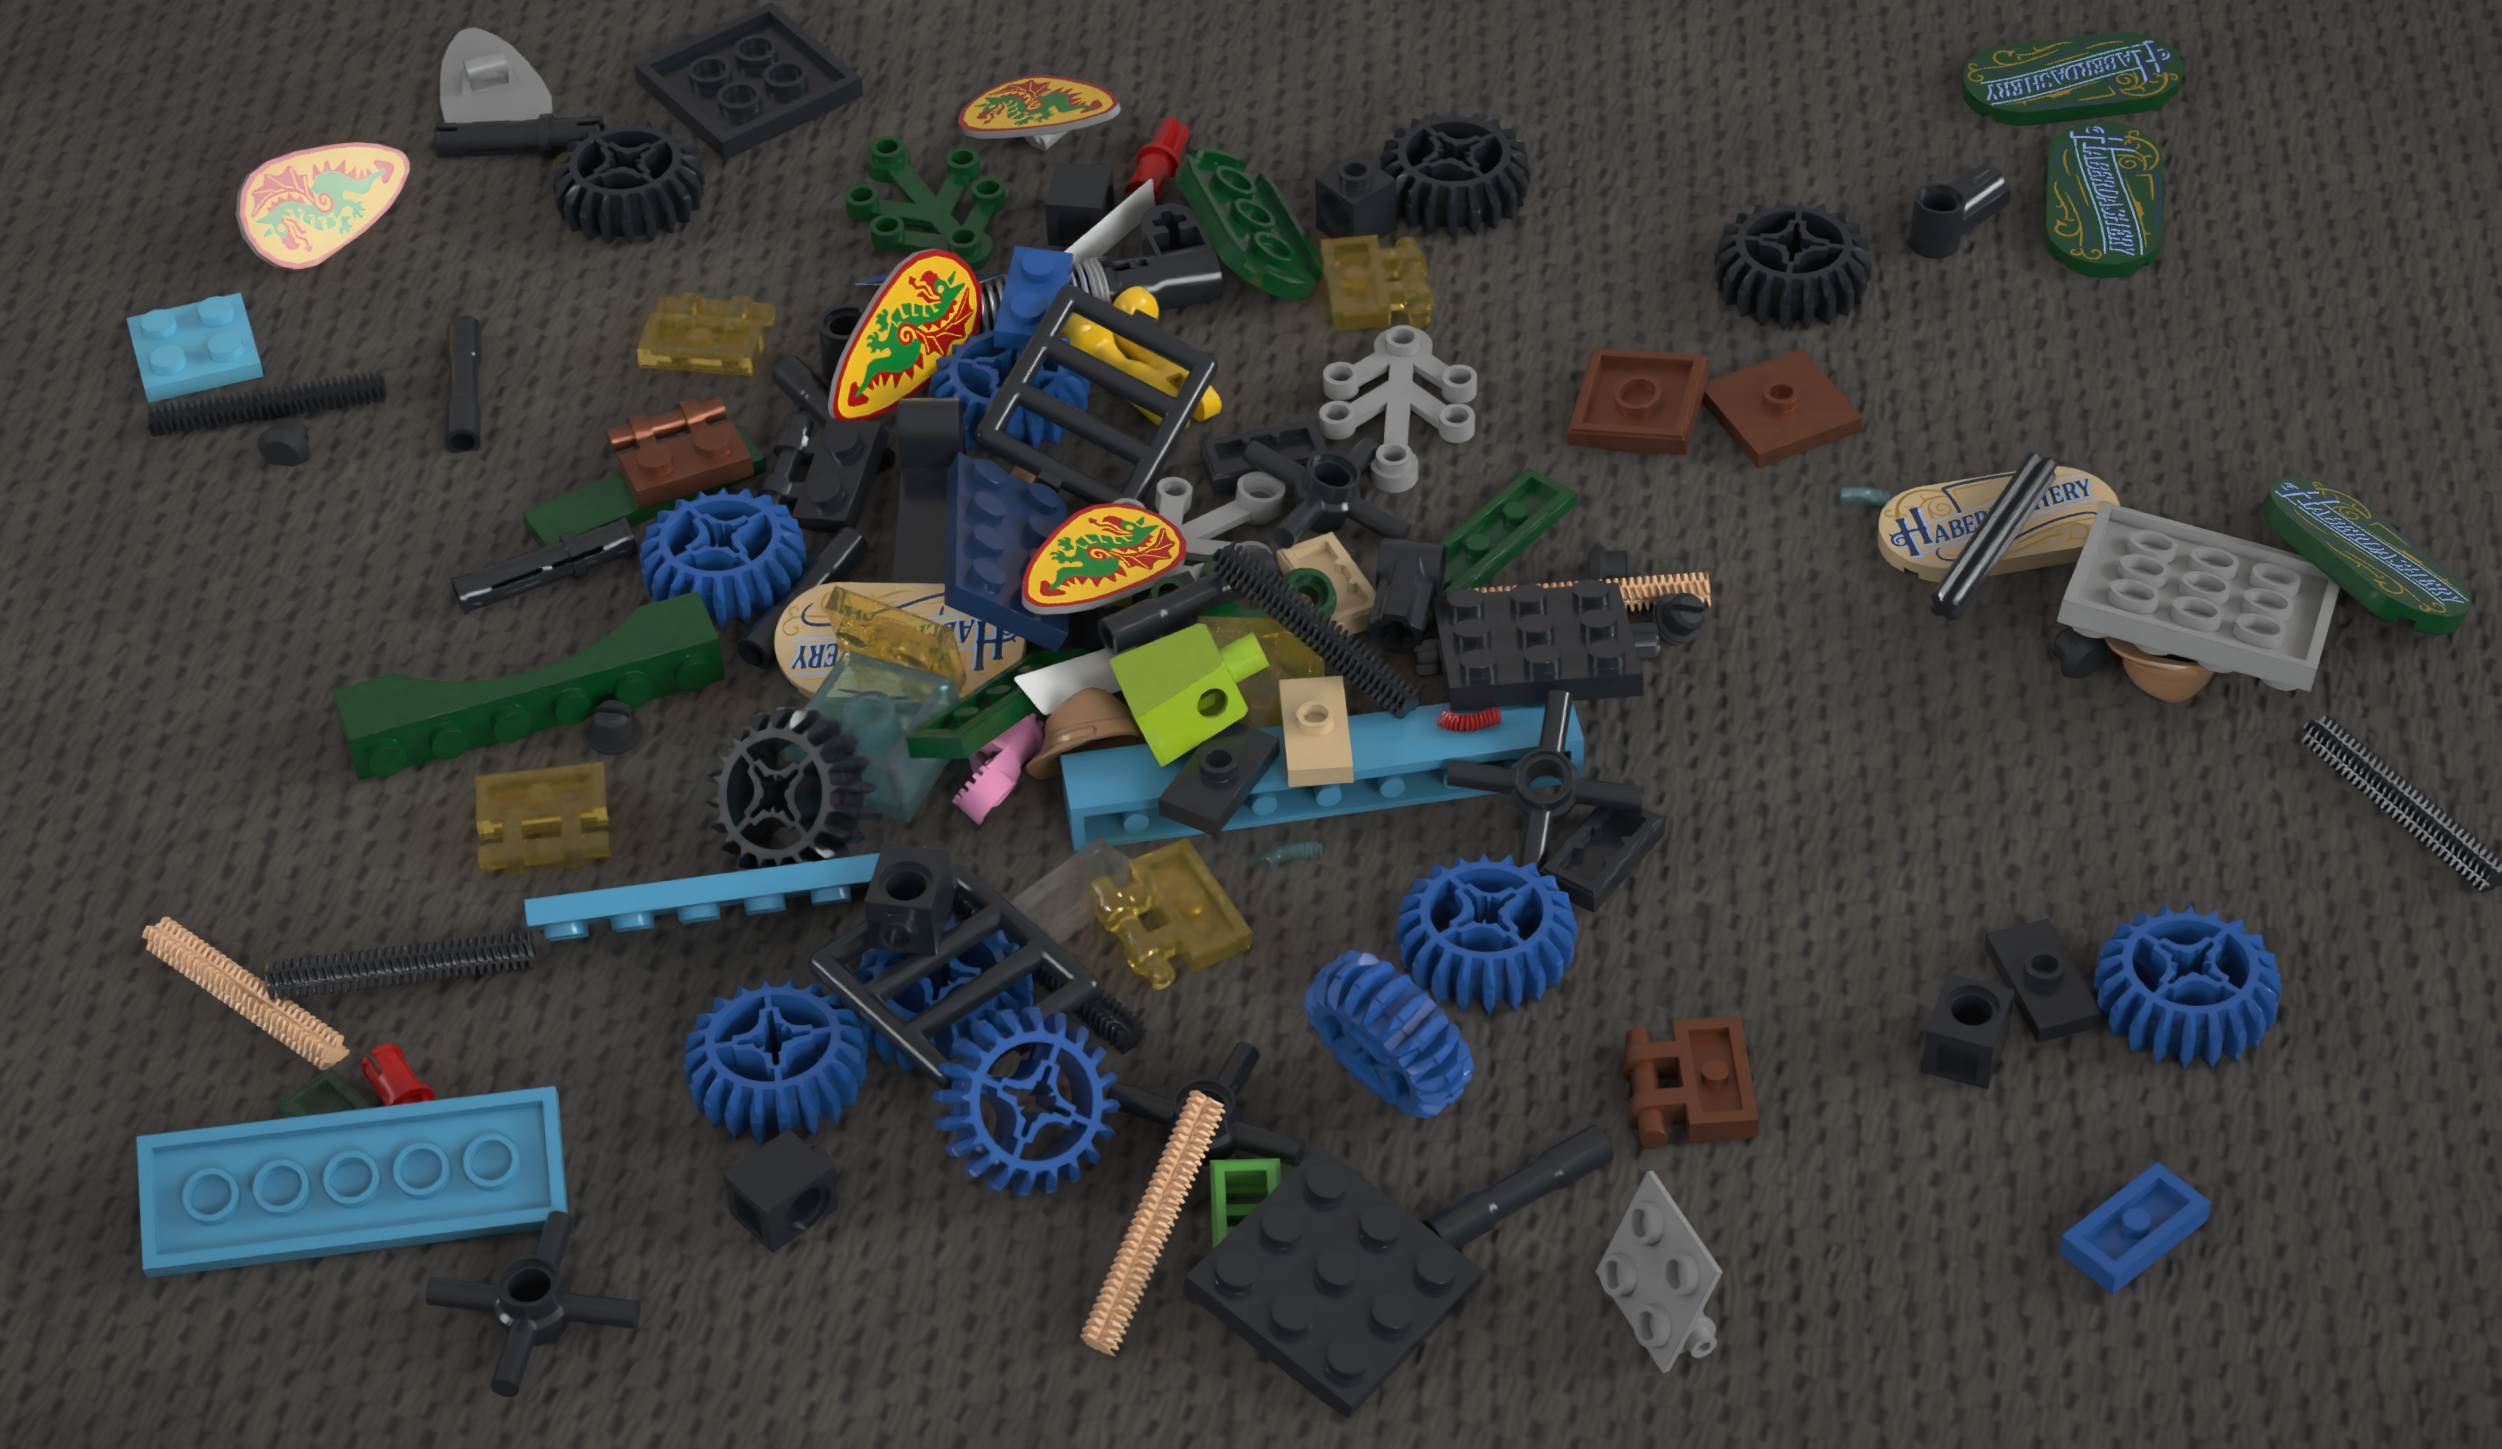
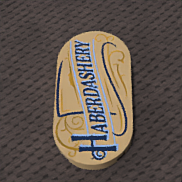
(1934, 522)
(810, 650)

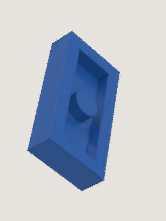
(1028, 292)
(2134, 1228)

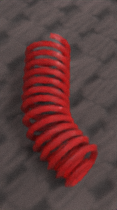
(1454, 720)

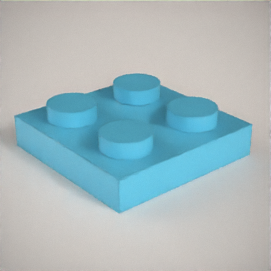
(194, 347)

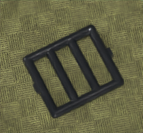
(1046, 345)
(913, 1035)

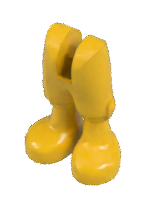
(1142, 363)

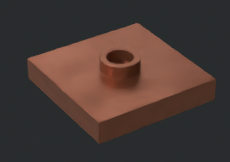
(1639, 401)
(1781, 408)

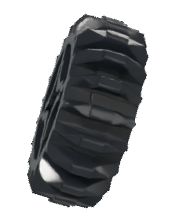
(1456, 172)
(628, 182)
(1792, 264)
(767, 792)

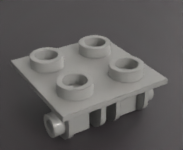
(1661, 1276)

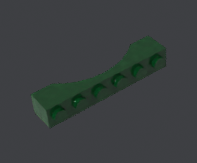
(413, 720)

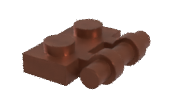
(682, 464)
(1712, 1075)

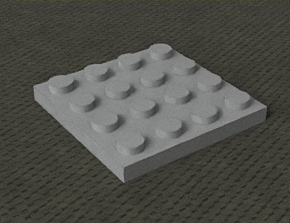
(2201, 597)

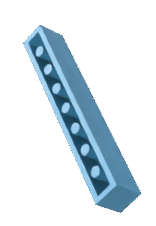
(1394, 765)

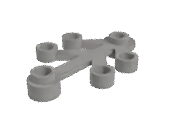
(1401, 352)
(1256, 502)

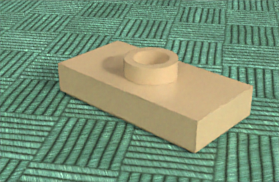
(1352, 588)
(1315, 731)

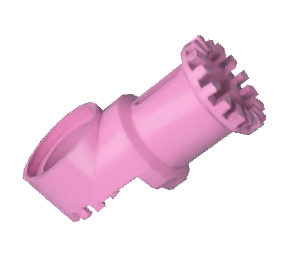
(998, 767)

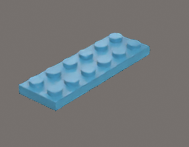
(699, 897)
(350, 1181)

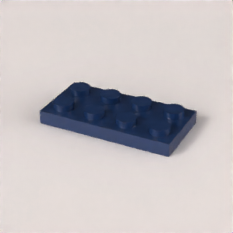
(990, 539)

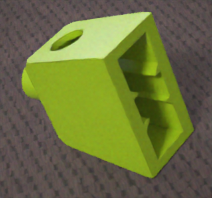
(1186, 687)

